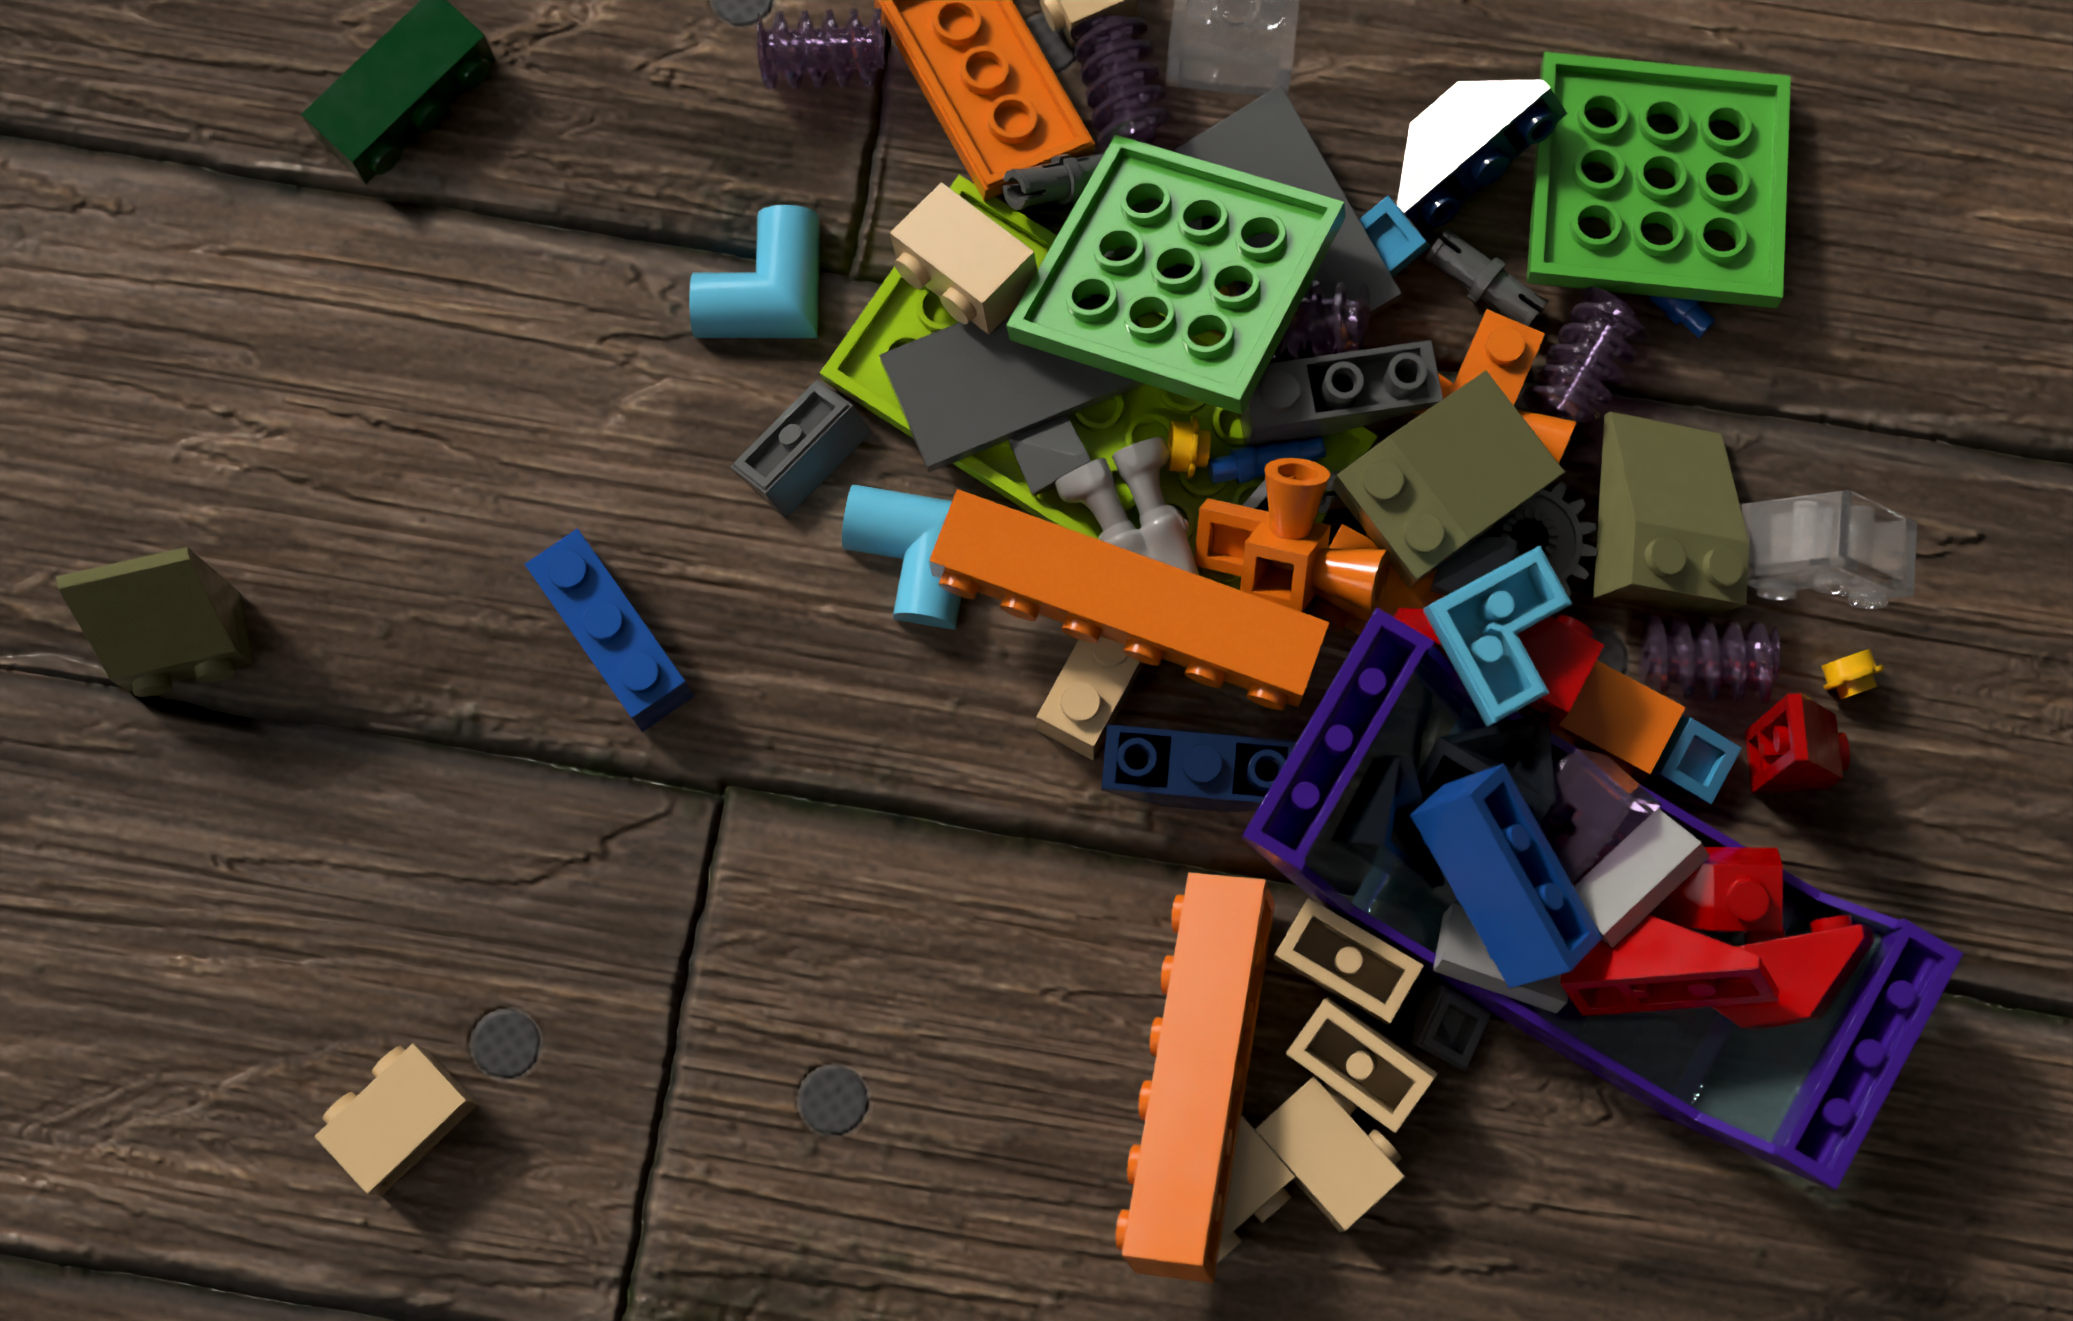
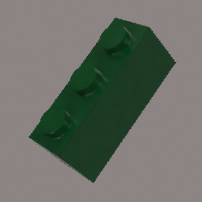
(400, 87)

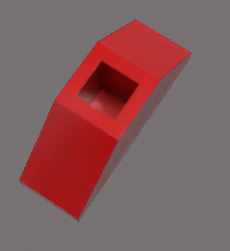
(1805, 968)

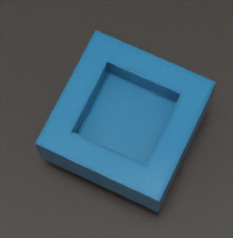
(1393, 235)
(1696, 759)

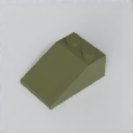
(1446, 478)
(1669, 520)
(159, 620)

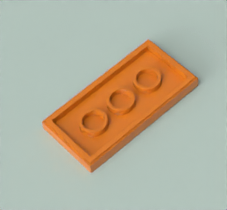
(986, 85)

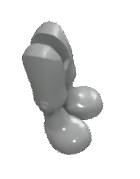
(1162, 525)

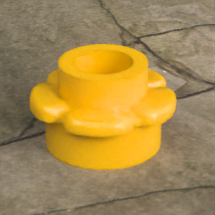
(1188, 446)
(1852, 674)

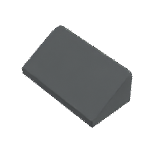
(802, 448)

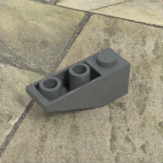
(1340, 392)

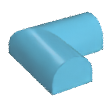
(775, 299)
(904, 529)
(1481, 630)

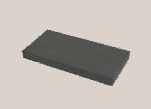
(1275, 144)
(980, 389)

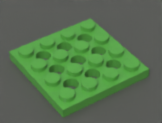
(1625, 259)
(1165, 354)

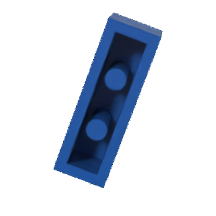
(609, 630)
(1506, 876)

